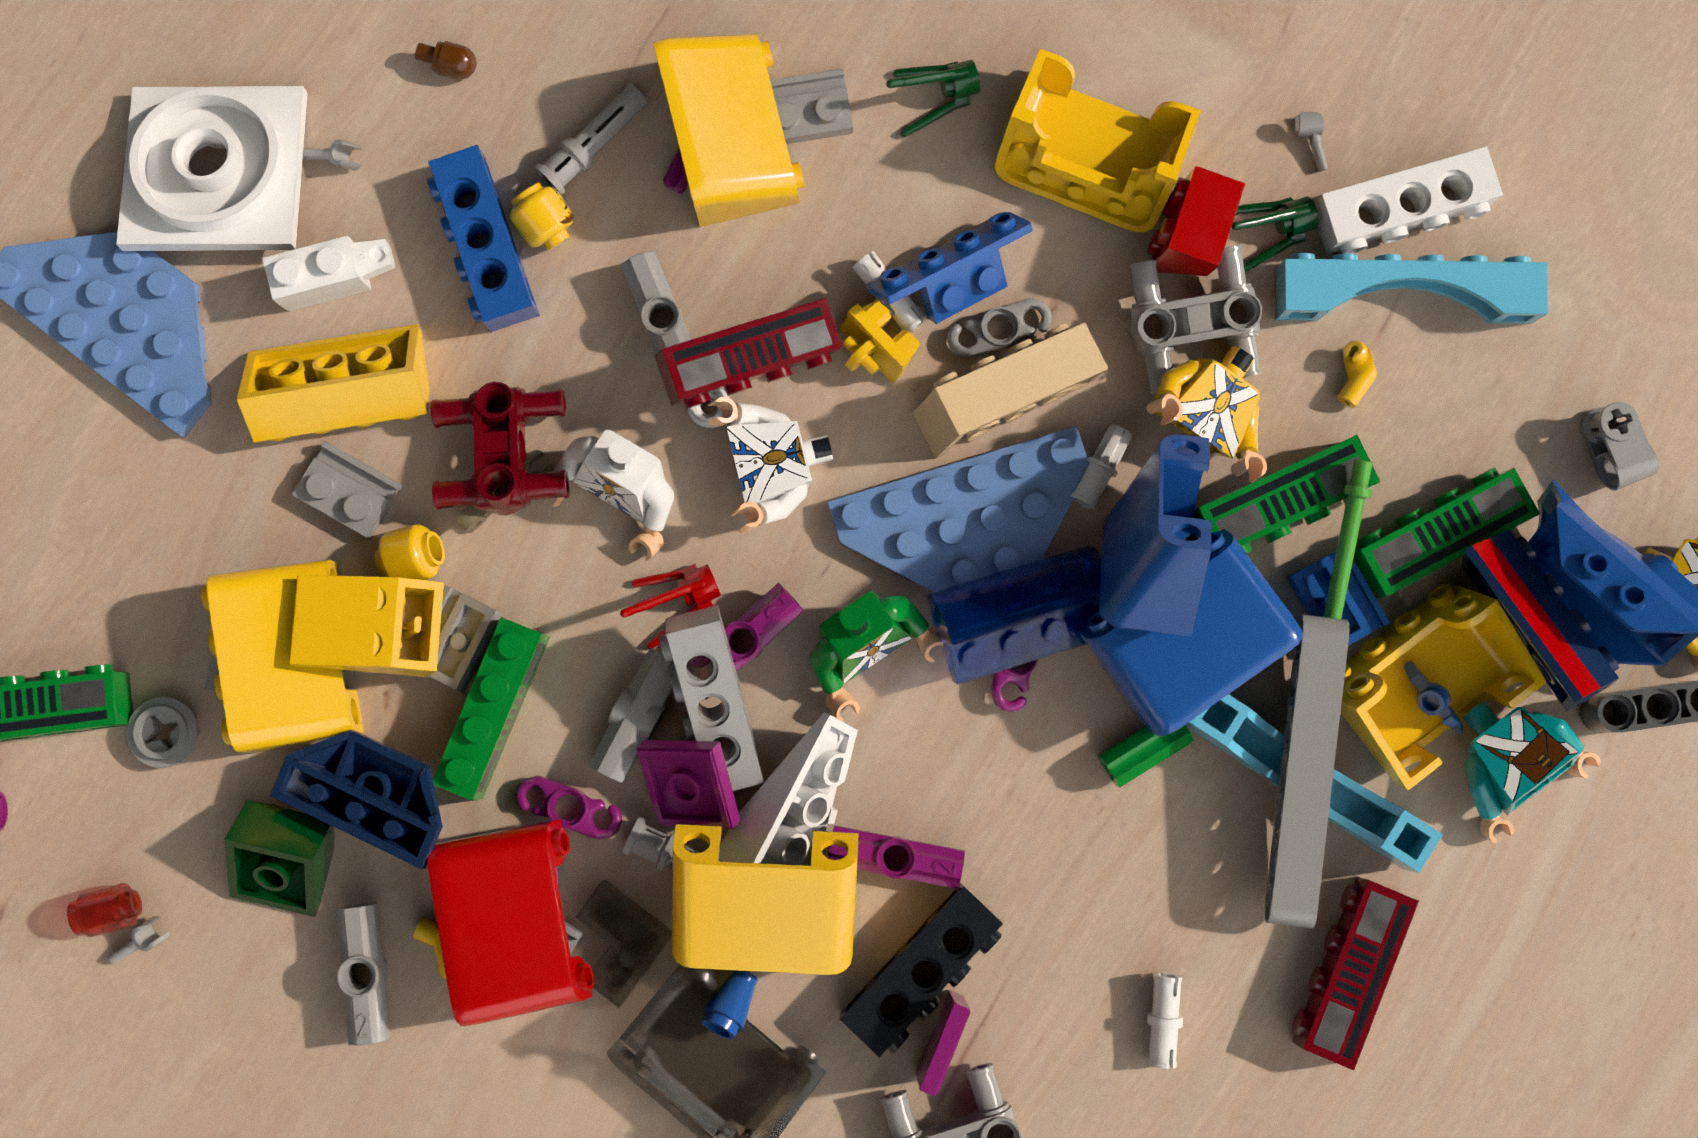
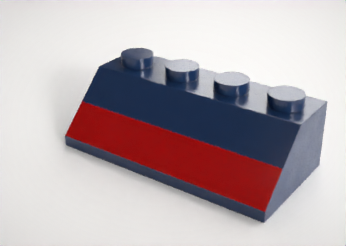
(1551, 633)

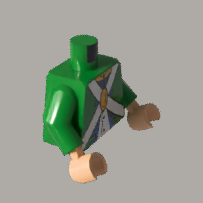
(863, 636)

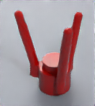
(696, 587)

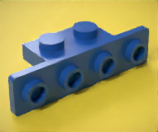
(955, 272)

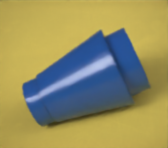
(730, 1005)

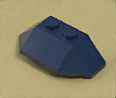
(365, 793)

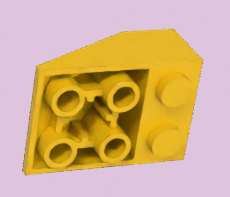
(367, 624)

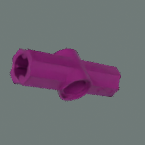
(764, 621)
(925, 861)

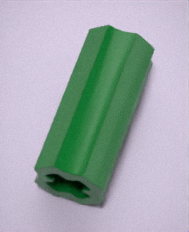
(1141, 752)

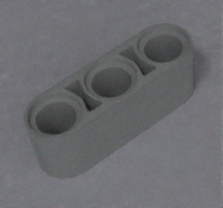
(1631, 710)

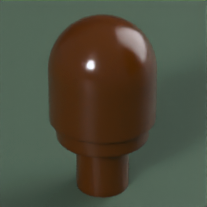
(448, 59)

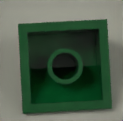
(278, 857)

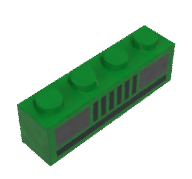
(1287, 495)
(1442, 534)
(64, 702)
(490, 710)

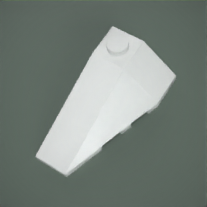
(794, 800)

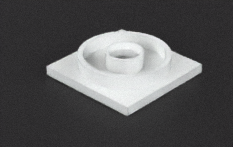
(239, 206)

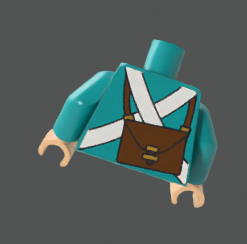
(1517, 760)

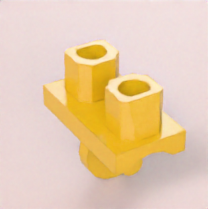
(872, 345)

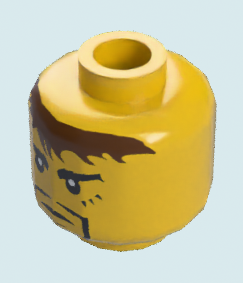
(541, 216)

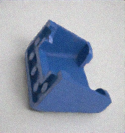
(1234, 637)

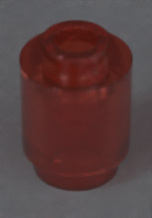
(104, 910)

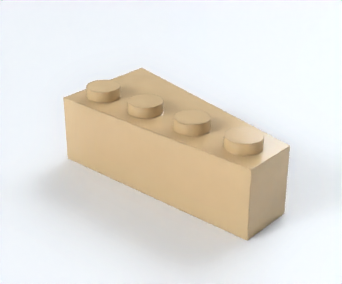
(1008, 386)

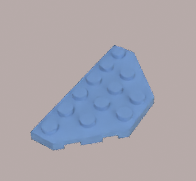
(119, 315)
(967, 514)

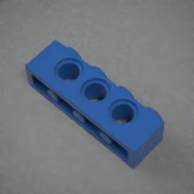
(470, 173)

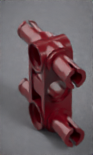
(499, 448)

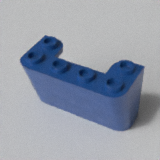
(1147, 562)

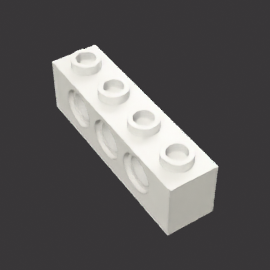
(1467, 175)

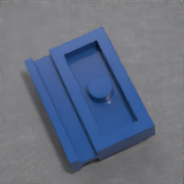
(1360, 604)

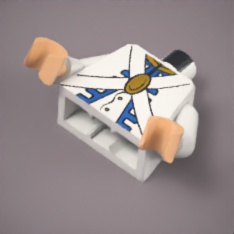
(769, 460)
(623, 478)

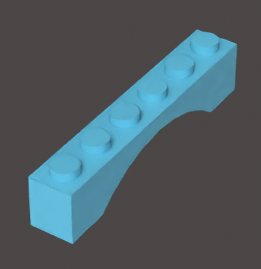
(1496, 291)
(1352, 807)

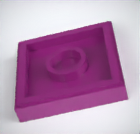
(688, 783)
(942, 1043)

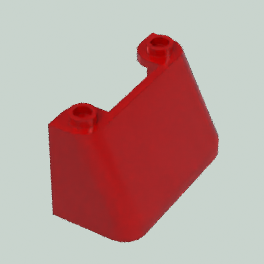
(505, 923)

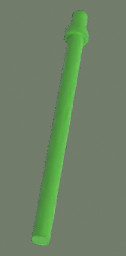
(1356, 495)

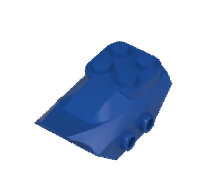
(1630, 600)

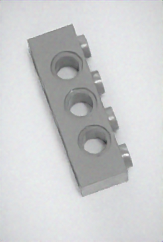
(704, 635)

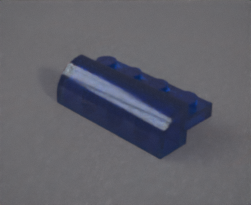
(1017, 613)

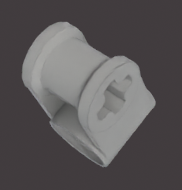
(1619, 451)

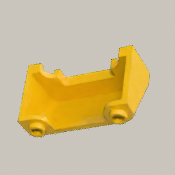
(728, 125)
(1091, 150)

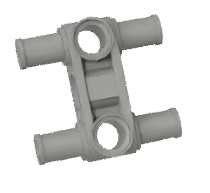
(1195, 317)
(989, 1112)

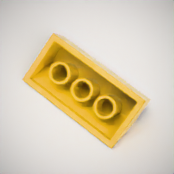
(334, 384)

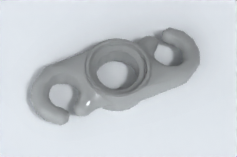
(985, 342)

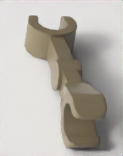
(472, 519)

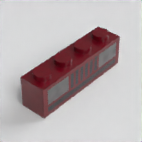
(748, 352)
(1353, 972)

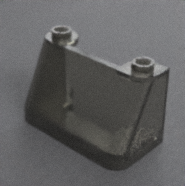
(711, 1081)

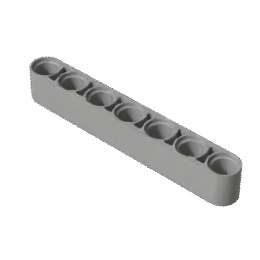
(1306, 772)

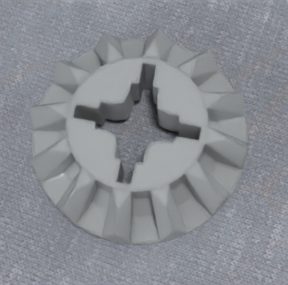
(144, 726)

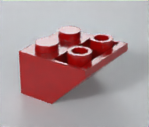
(1196, 223)

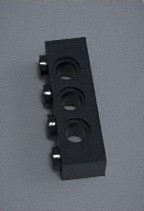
(889, 1032)

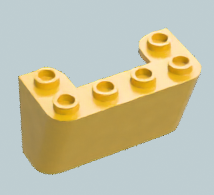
(1455, 642)
(262, 695)
(763, 912)

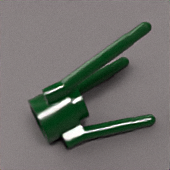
(955, 80)
(1289, 217)

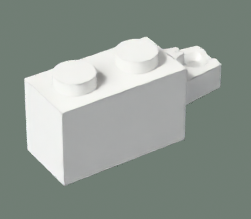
(326, 271)

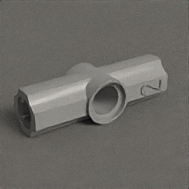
(652, 294)
(635, 717)
(364, 1004)

